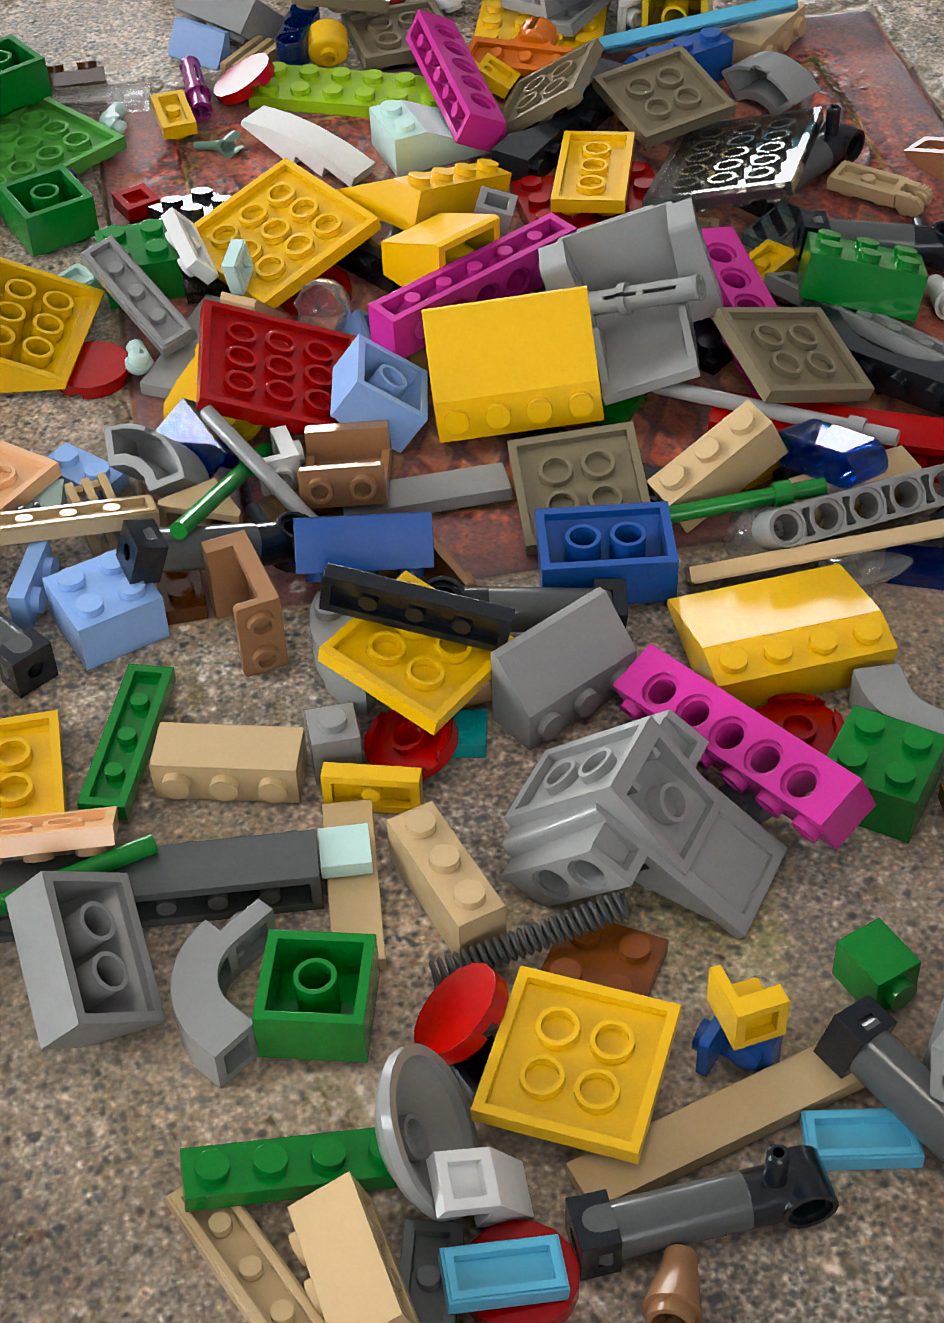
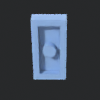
(79, 464)
(27, 591)

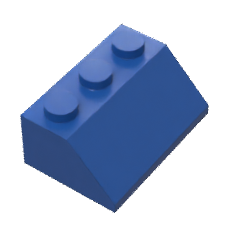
(708, 47)
(364, 543)
(609, 543)

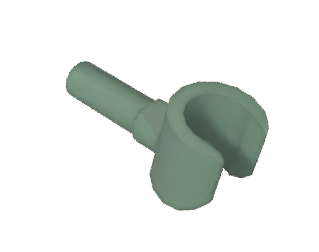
(224, 146)

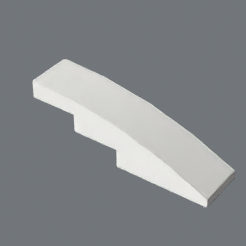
(309, 143)

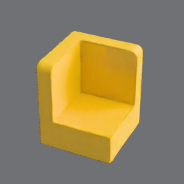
(747, 1009)

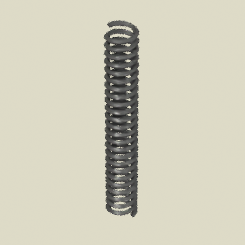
(564, 928)

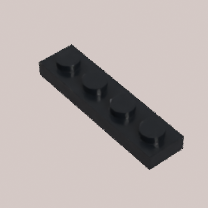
(415, 608)

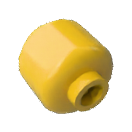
(328, 43)

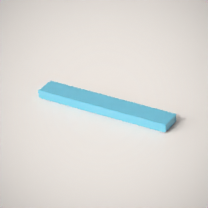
(695, 23)

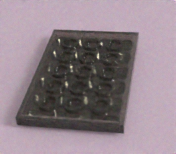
(738, 161)

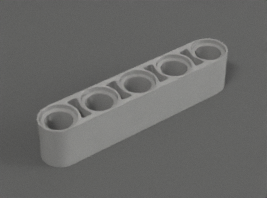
(839, 509)

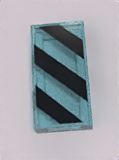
(774, 225)

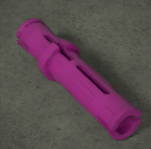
(196, 91)

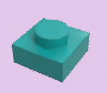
(472, 734)

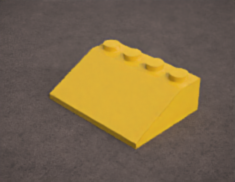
(422, 195)
(41, 326)
(512, 364)
(783, 634)

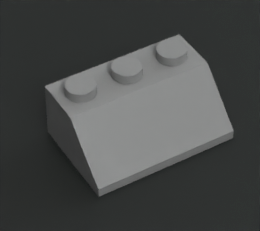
(239, 17)
(560, 669)
(83, 958)

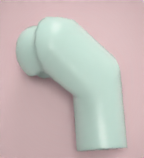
(113, 116)
(138, 358)

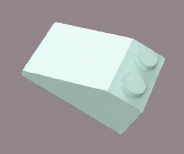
(414, 137)

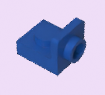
(711, 1042)

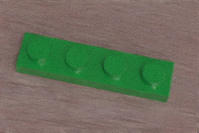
(128, 739)
(279, 1168)

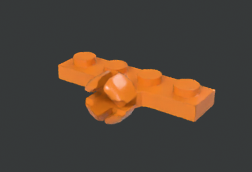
(525, 52)

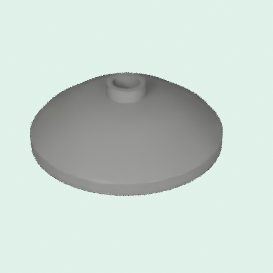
(416, 1114)

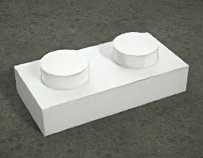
(186, 240)

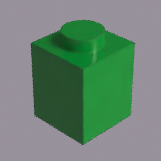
(877, 965)

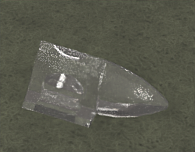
(871, 567)

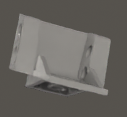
(642, 246)
(633, 800)

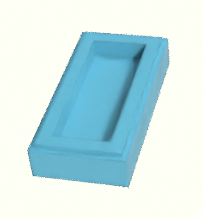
(861, 1139)
(503, 1274)

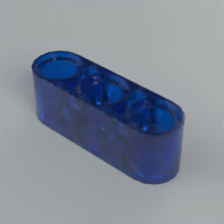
(293, 36)
(832, 453)

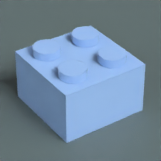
(380, 385)
(103, 612)

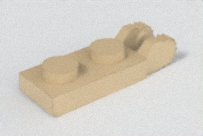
(880, 188)

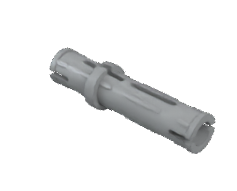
(629, 297)

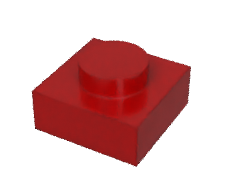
(134, 202)

